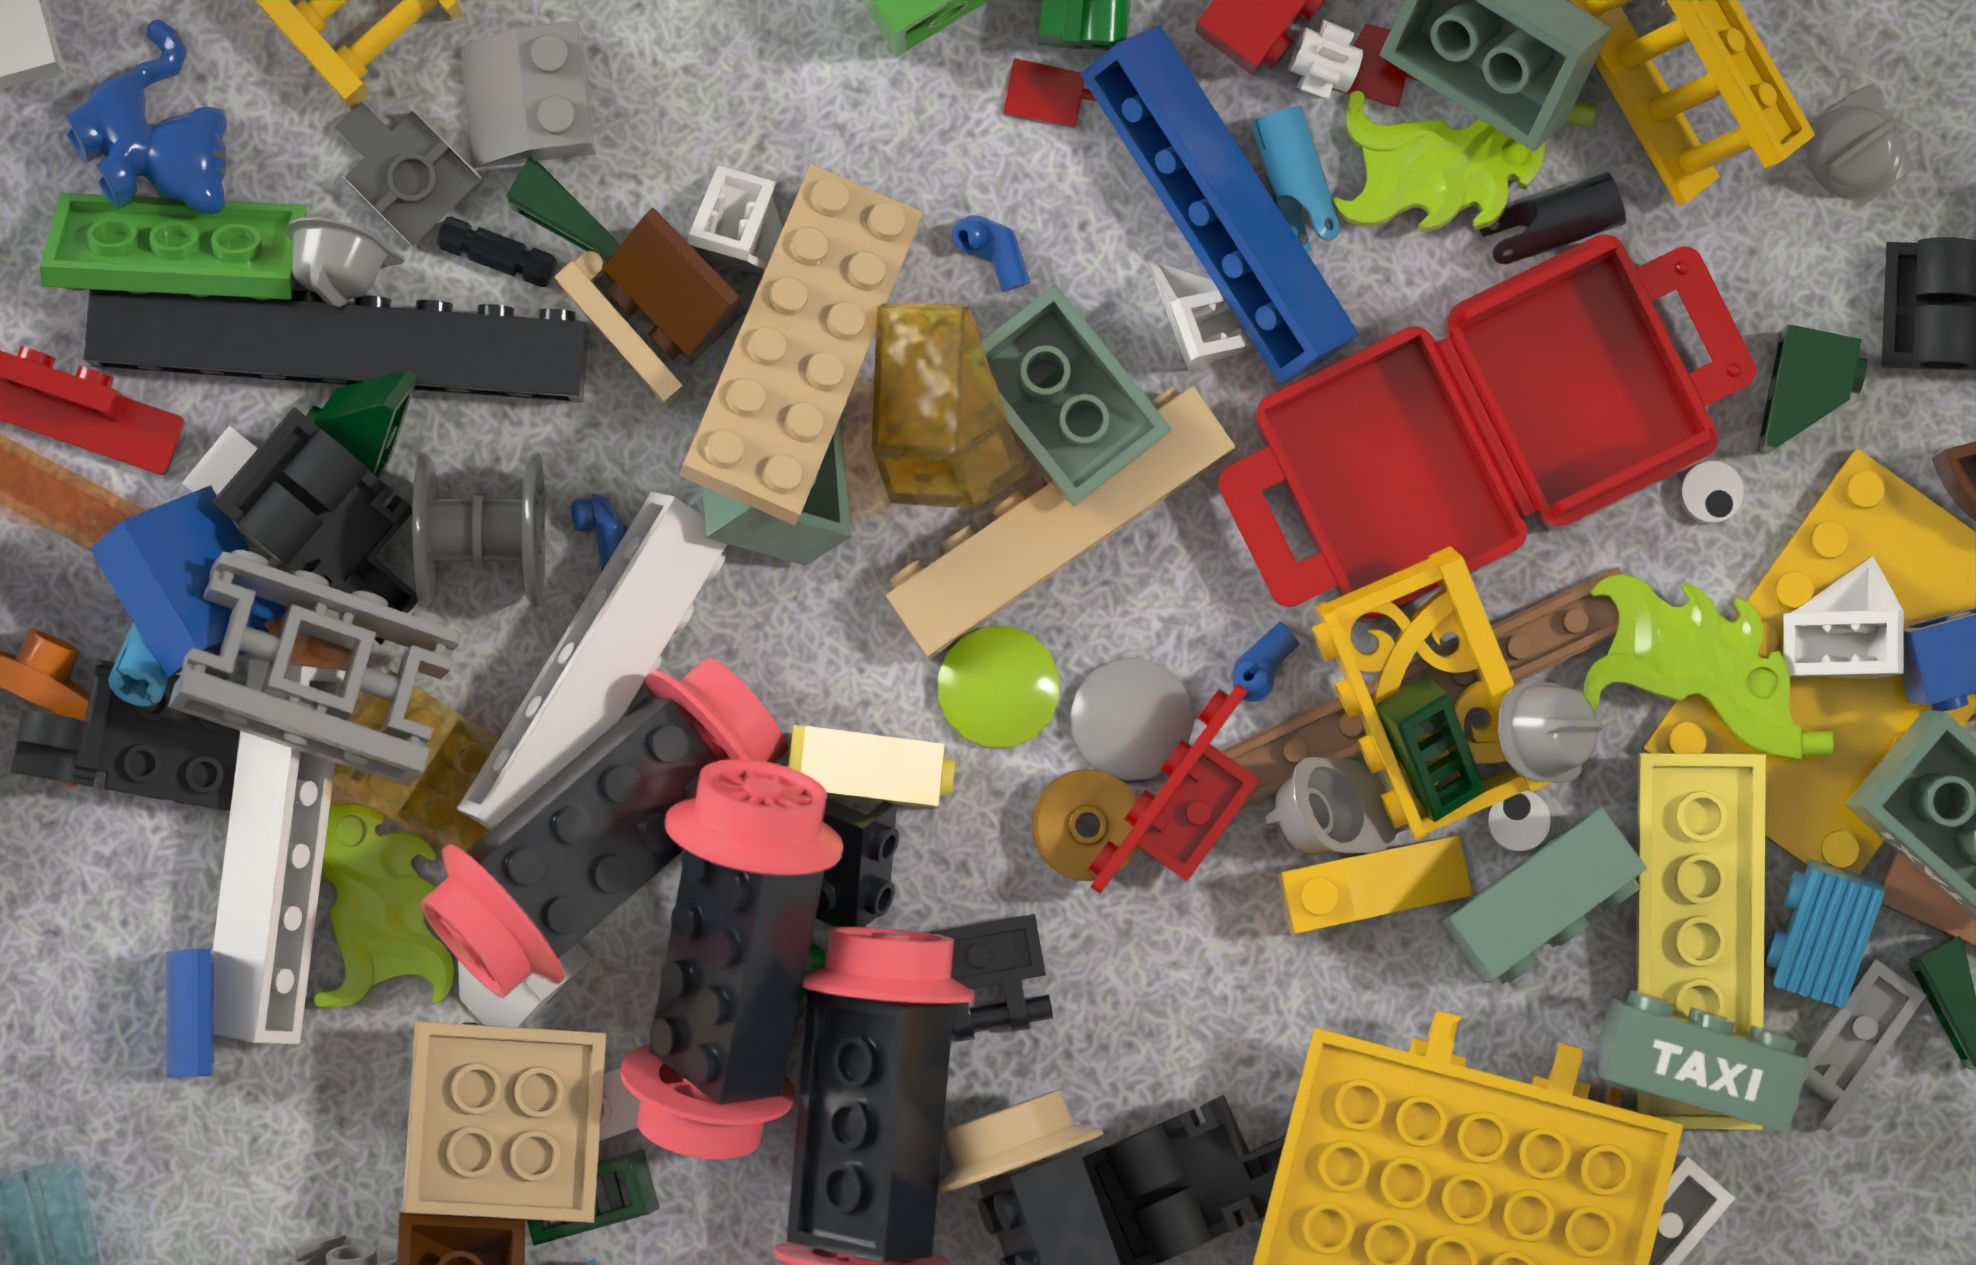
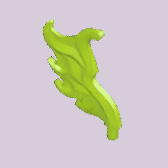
(1439, 168)
(1703, 655)
(379, 907)

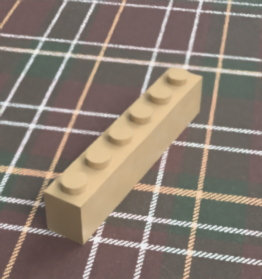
(1046, 533)

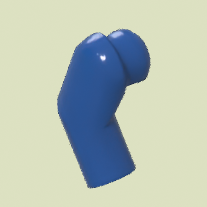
(994, 244)
(599, 514)
(1258, 665)

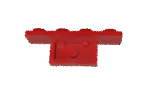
(85, 411)
(1190, 808)

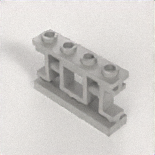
(301, 714)

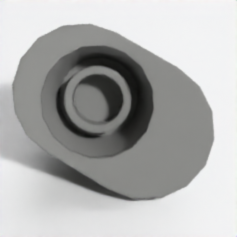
(1857, 148)
(337, 258)
(1547, 731)
(1333, 808)

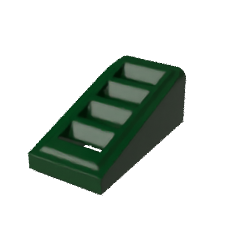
(550, 205)
(1412, 715)
(1949, 988)
(640, 1189)

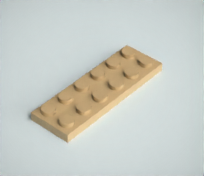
(801, 345)

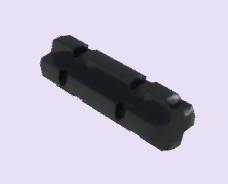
(496, 251)

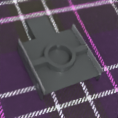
(406, 172)

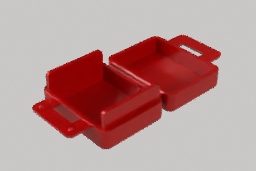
(1535, 402)

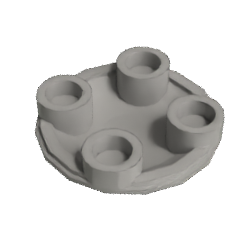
(1130, 718)

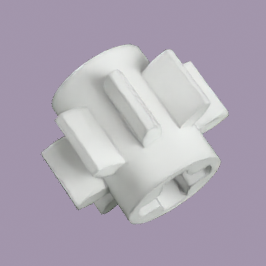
(1325, 60)

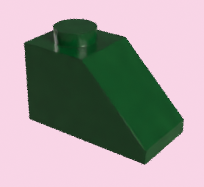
(1808, 381)
(368, 417)

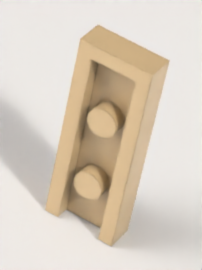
(578, 283)

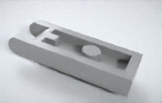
(1859, 1037)

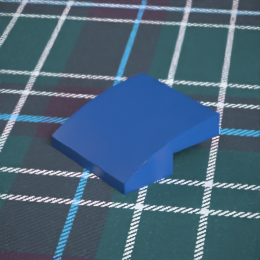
(190, 1013)

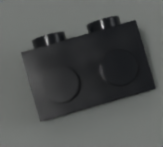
(860, 882)

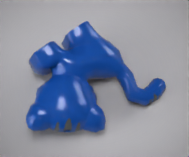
(178, 156)

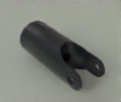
(1559, 218)

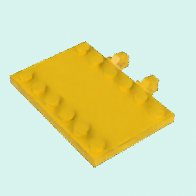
(1932, 573)
(1459, 1165)

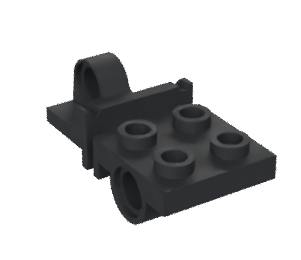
(1930, 304)
(319, 510)
(141, 748)
(1181, 1184)

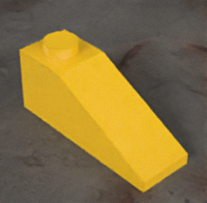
(1374, 884)

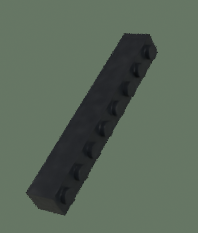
(343, 344)

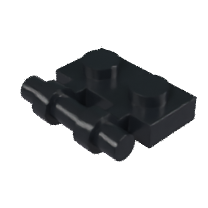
(993, 955)

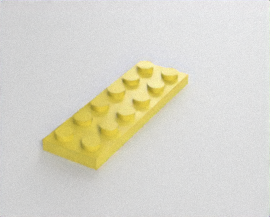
(1701, 898)

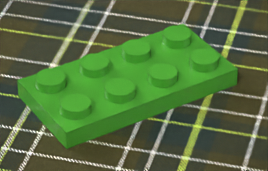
(170, 247)

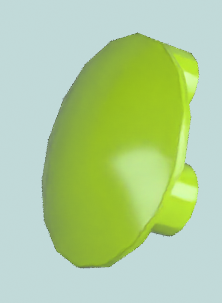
(998, 686)

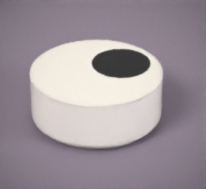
(1711, 492)
(1519, 822)

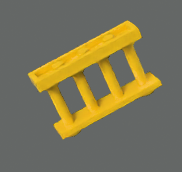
(345, 66)
(1737, 70)

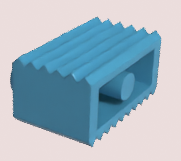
(1824, 932)

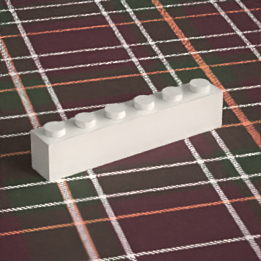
(602, 655)
(271, 878)

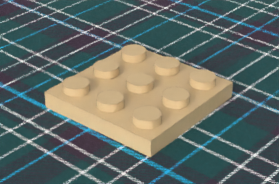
(504, 1122)

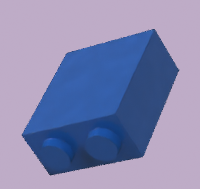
(161, 572)

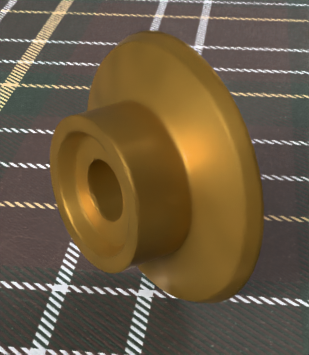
(1063, 803)

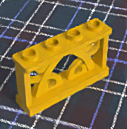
(1452, 610)

